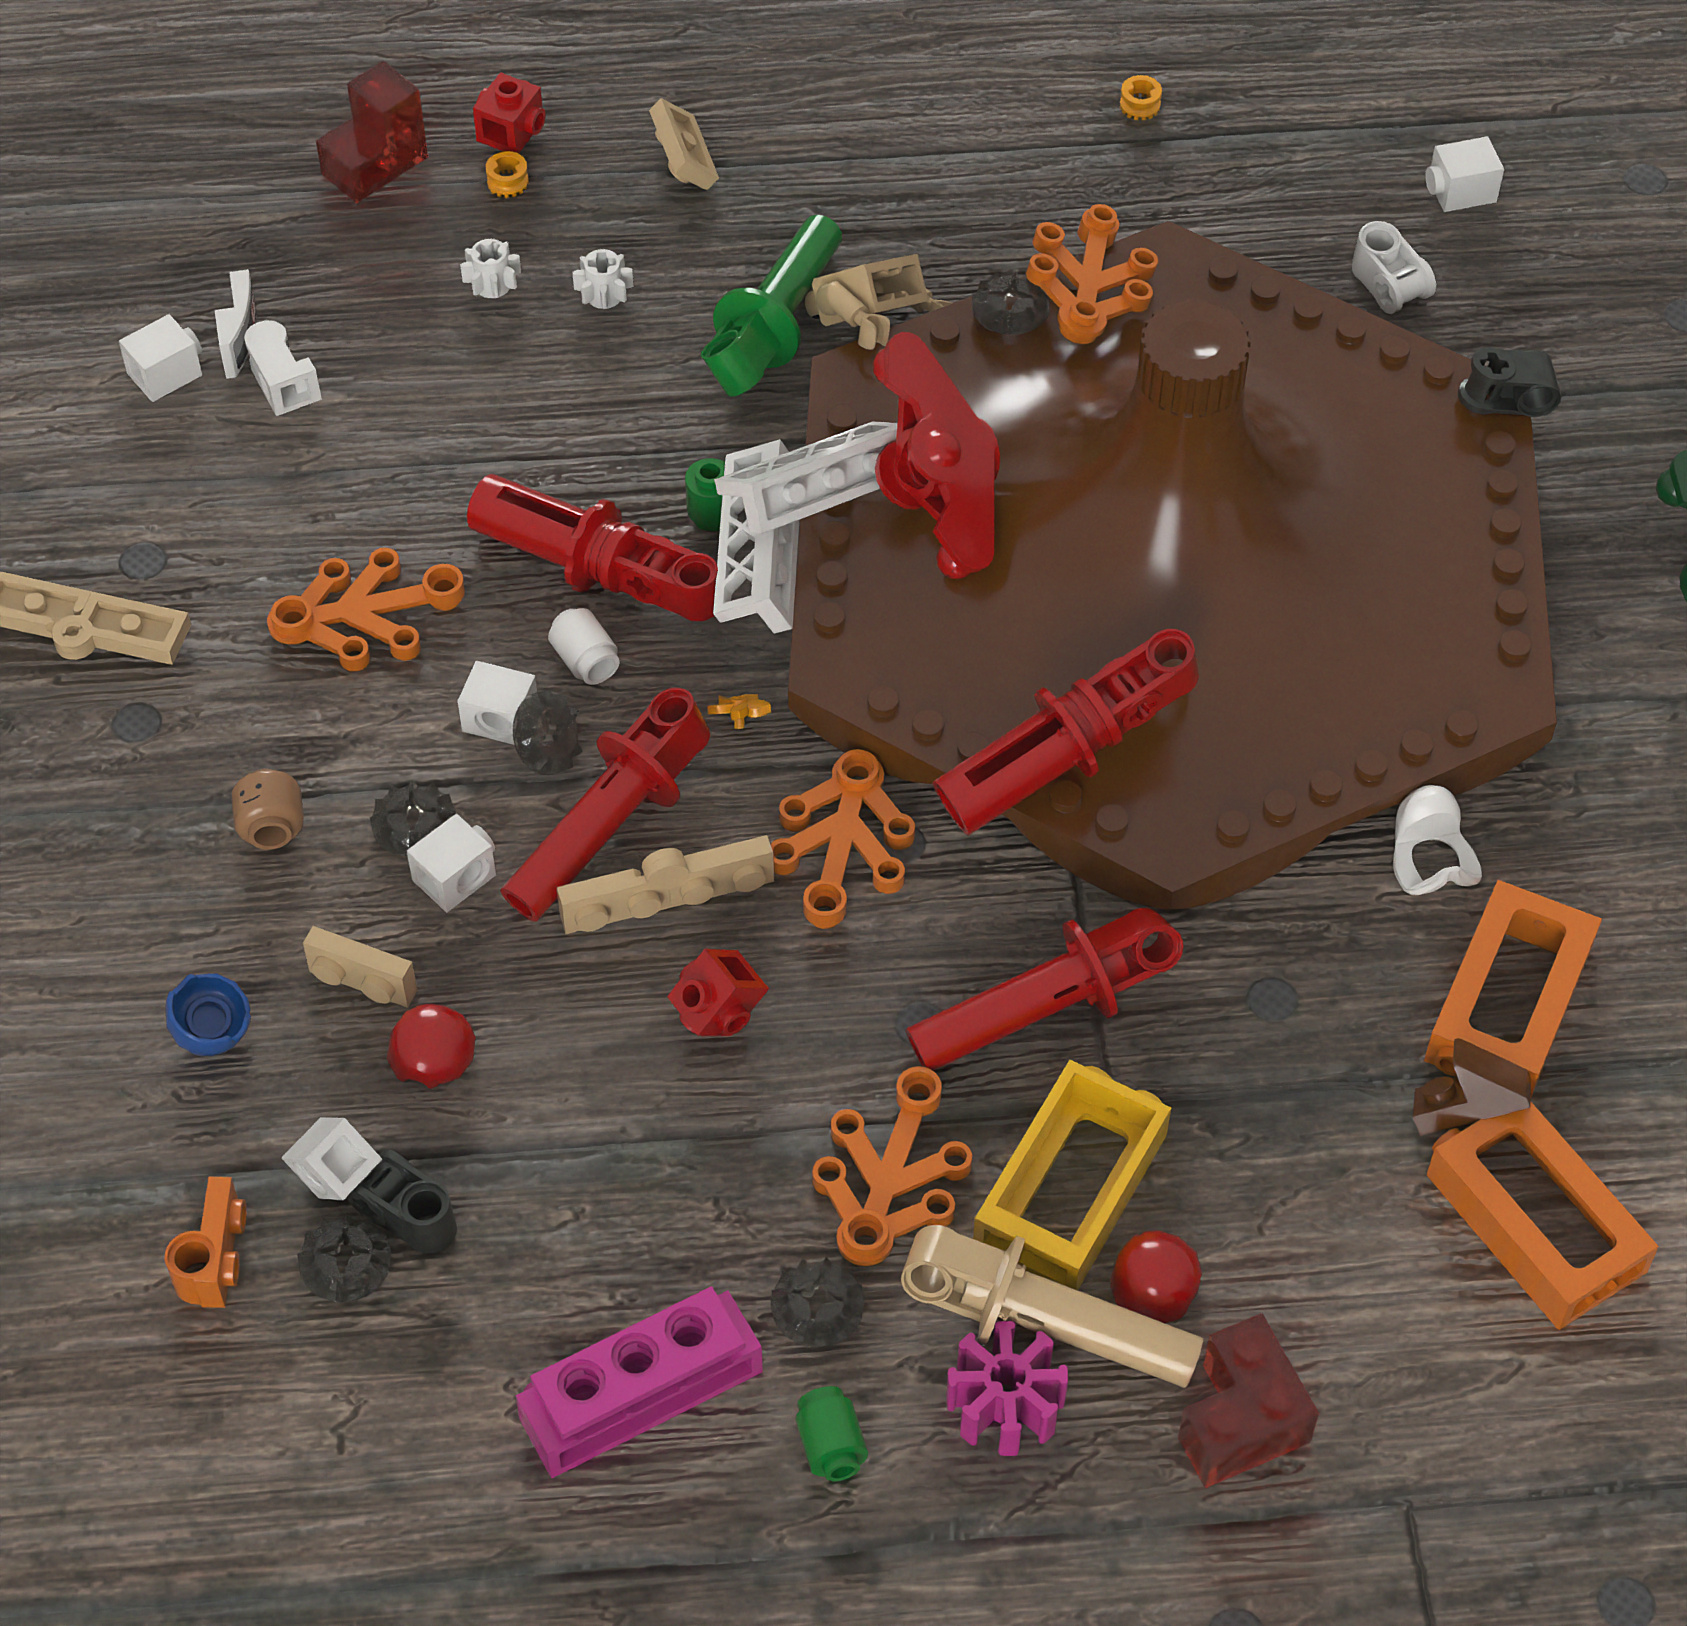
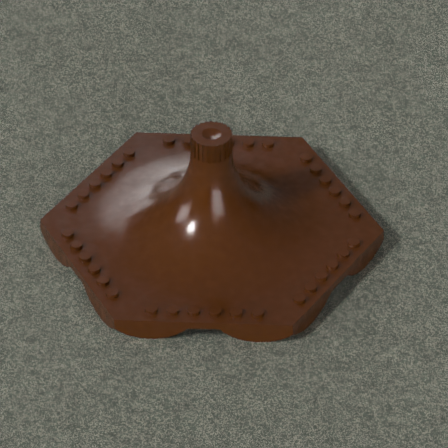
(1215, 471)

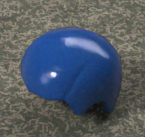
(207, 1014)

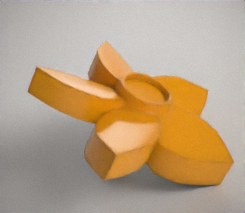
(740, 707)

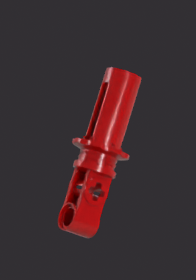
(595, 547)
(1069, 730)

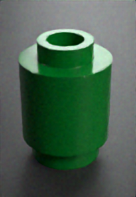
(701, 493)
(830, 1433)

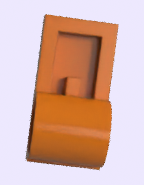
(214, 1244)

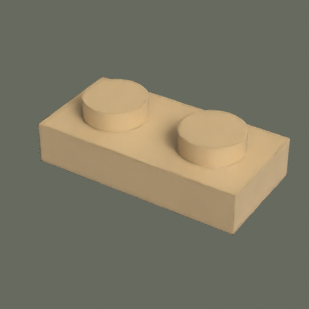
(683, 145)
(359, 966)

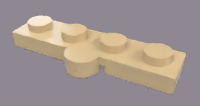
(91, 620)
(666, 883)

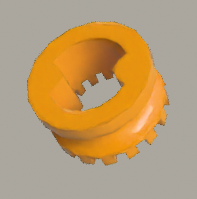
(1140, 107)
(507, 184)

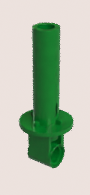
(758, 324)

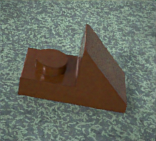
(1482, 1090)

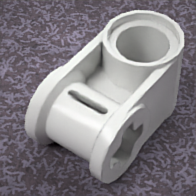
(1390, 267)

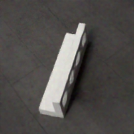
(809, 477)
(768, 566)

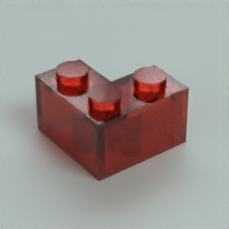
(379, 139)
(1257, 1408)

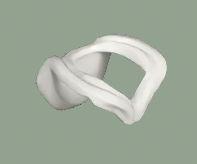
(1431, 815)

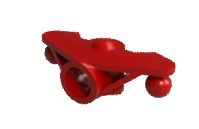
(940, 457)

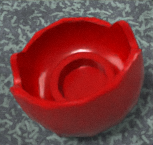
(431, 1045)
(1156, 1276)

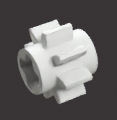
(490, 268)
(603, 279)

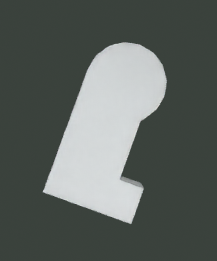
(281, 378)

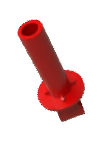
(638, 768)
(1092, 970)

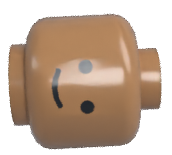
(267, 808)

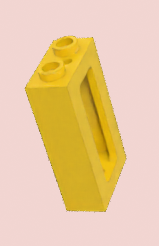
(1076, 1096)

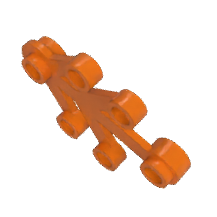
(1081, 316)
(361, 608)
(843, 831)
(890, 1176)

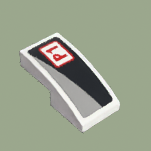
(234, 322)

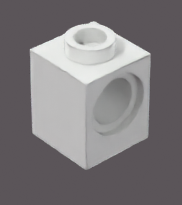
(492, 699)
(452, 862)
(331, 1158)

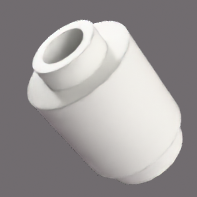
(584, 645)

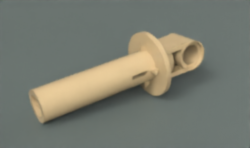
(992, 1287)

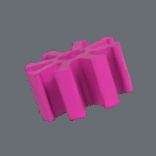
(979, 1389)

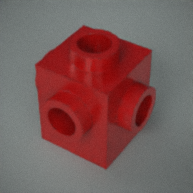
(508, 113)
(717, 993)

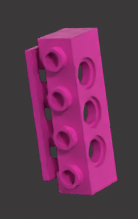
(680, 1362)

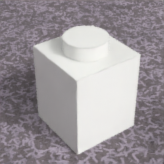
(1465, 174)
(161, 357)

